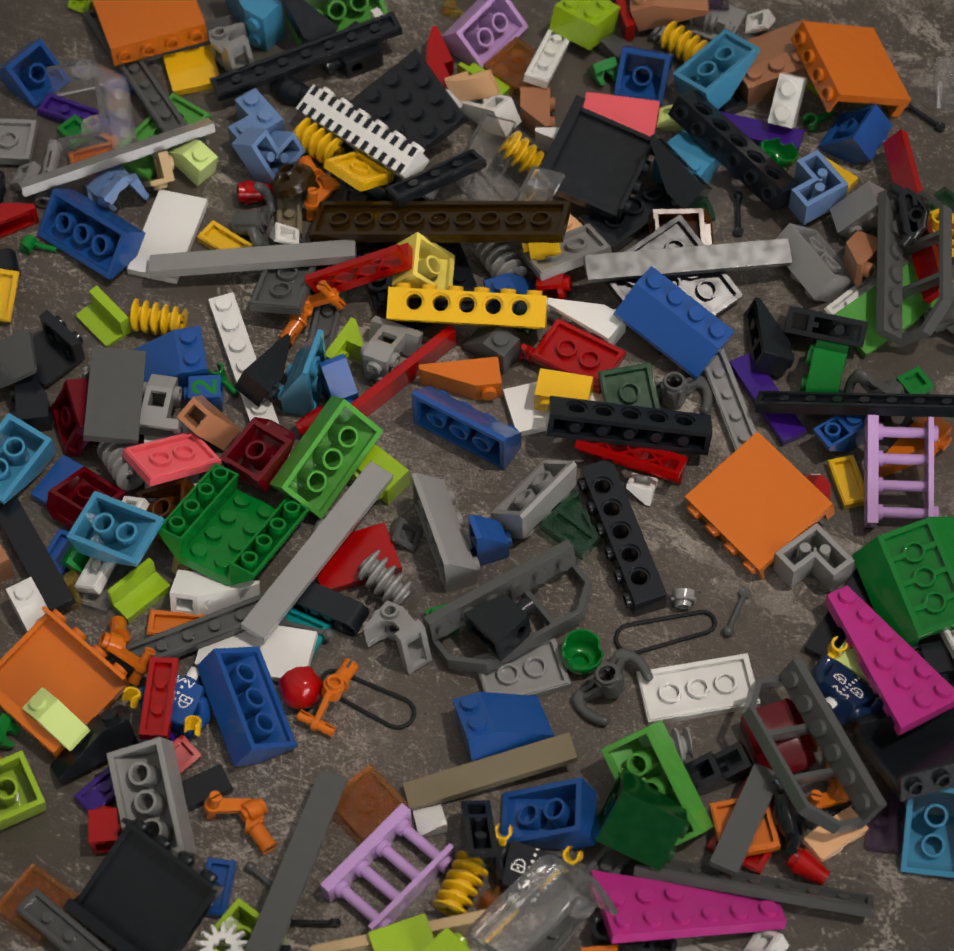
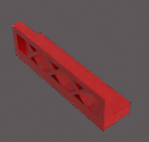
(364, 268)
(649, 461)

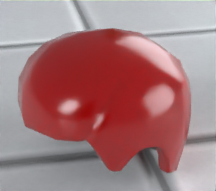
(300, 687)

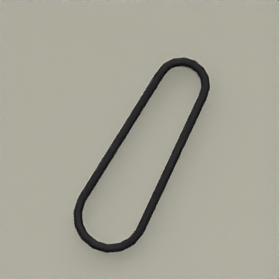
(667, 618)
(382, 690)

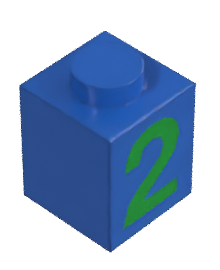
(207, 385)

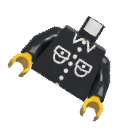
(518, 858)

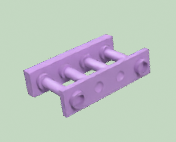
(876, 458)
(379, 844)

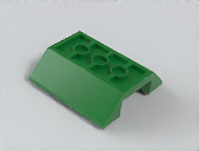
(227, 530)
(911, 577)

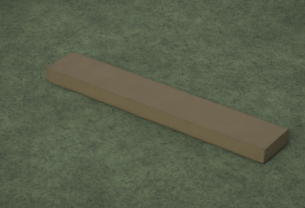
(490, 772)

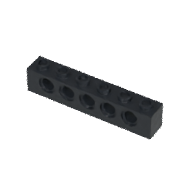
(733, 149)
(628, 425)
(604, 477)

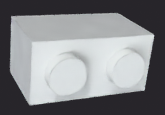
(787, 100)

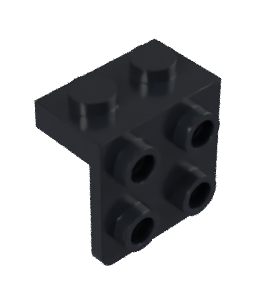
(55, 349)

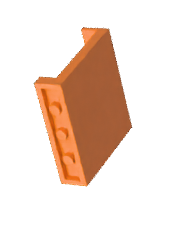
(149, 26)
(849, 66)
(757, 503)
(66, 667)

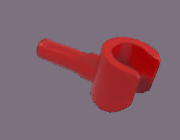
(526, 352)

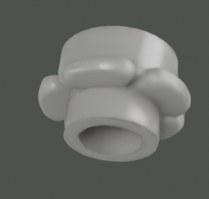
(683, 598)

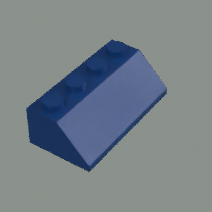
(89, 232)
(673, 322)
(465, 426)
(246, 705)

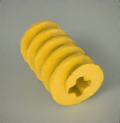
(680, 42)
(318, 141)
(521, 152)
(156, 320)
(460, 885)

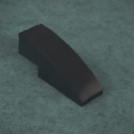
(720, 769)

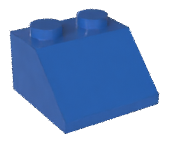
(27, 73)
(643, 73)
(857, 134)

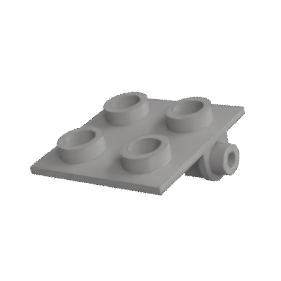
(714, 23)

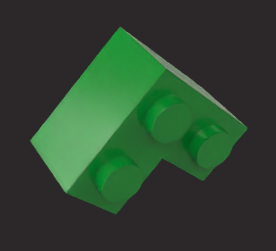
(826, 366)

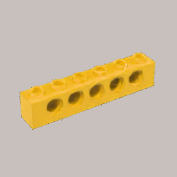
(399, 309)

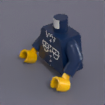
(842, 689)

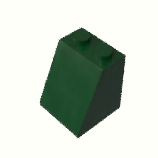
(640, 821)

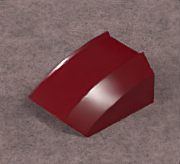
(69, 416)
(259, 452)
(72, 494)
(795, 751)

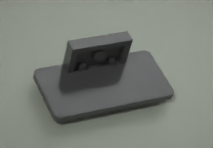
(17, 358)

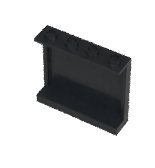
(598, 161)
(914, 761)
(145, 893)

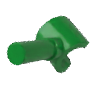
(811, 117)
(29, 242)
(225, 381)

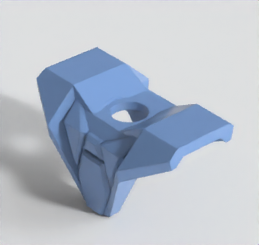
(107, 184)

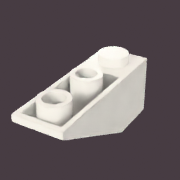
(200, 595)

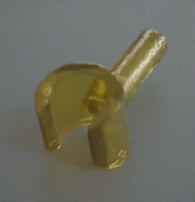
(450, 8)
(70, 579)

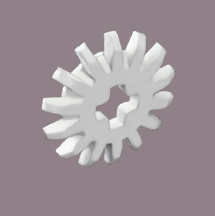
(228, 936)

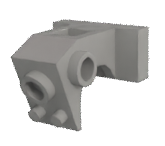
(229, 43)
(381, 352)
(157, 420)
(410, 637)

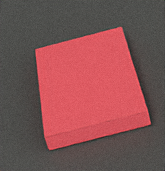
(631, 112)
(170, 458)

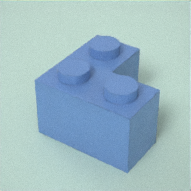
(254, 112)
(267, 152)
(818, 189)

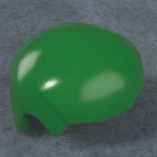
(782, 154)
(581, 652)

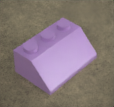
(484, 30)

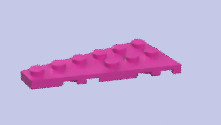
(894, 670)
(671, 910)

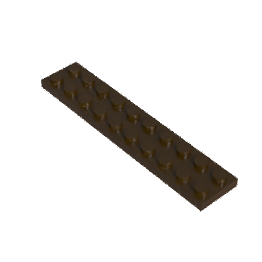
(442, 221)

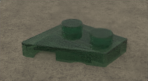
(573, 523)

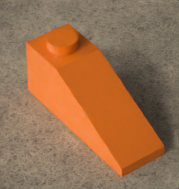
(467, 378)
(916, 445)

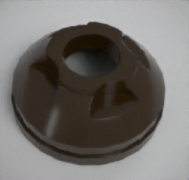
(292, 180)

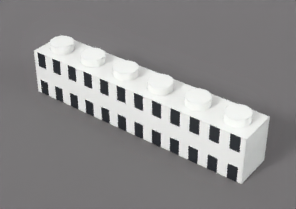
(362, 133)

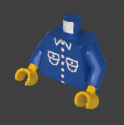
(190, 708)

